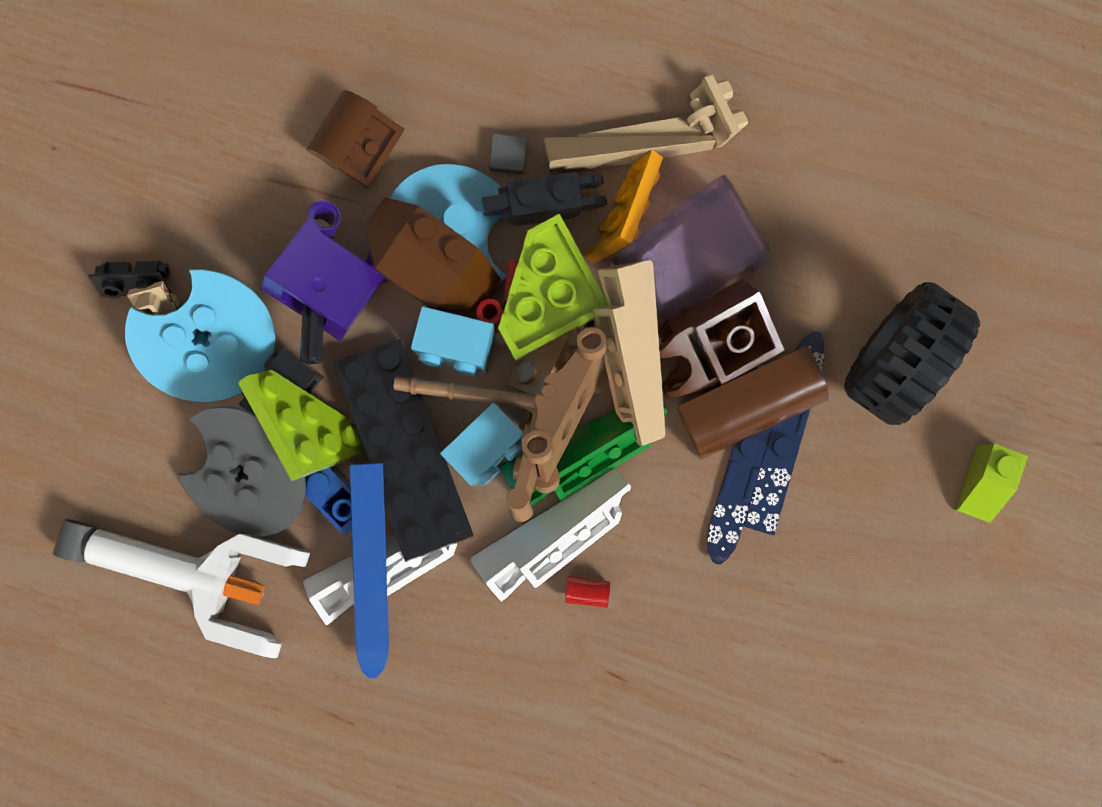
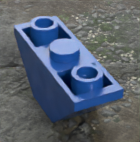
(331, 495)

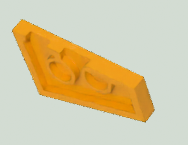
(632, 198)

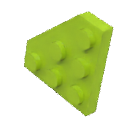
(549, 290)
(299, 426)

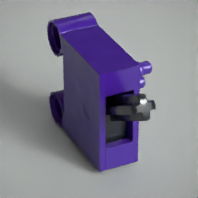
(321, 281)

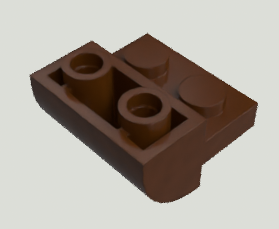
(355, 138)

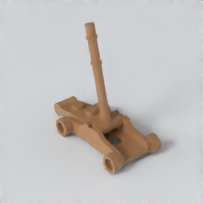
(554, 417)

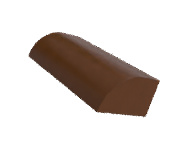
(754, 402)

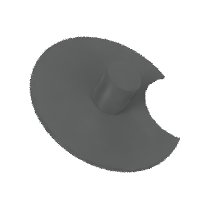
(243, 477)

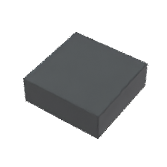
(508, 154)

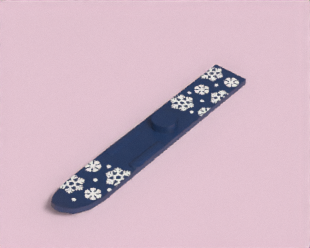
(780, 459)
(736, 494)

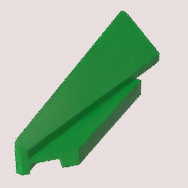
(589, 455)

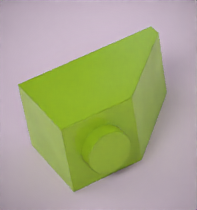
(990, 481)

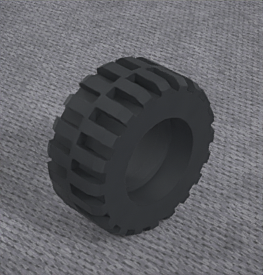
(912, 354)

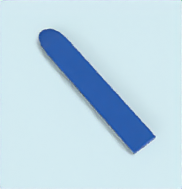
(369, 567)

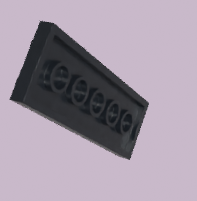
(400, 435)

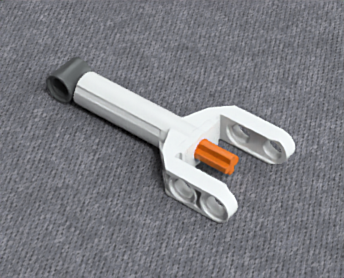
(205, 579)

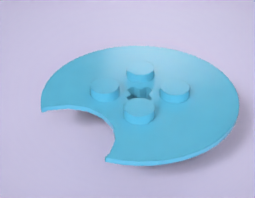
(454, 197)
(206, 342)

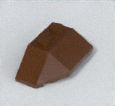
(428, 258)

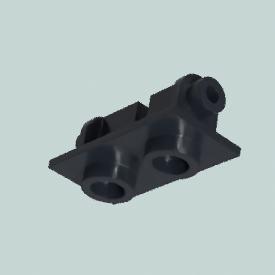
(116, 278)

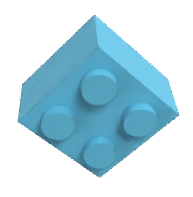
(453, 341)
(484, 446)

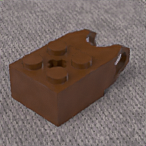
(718, 339)

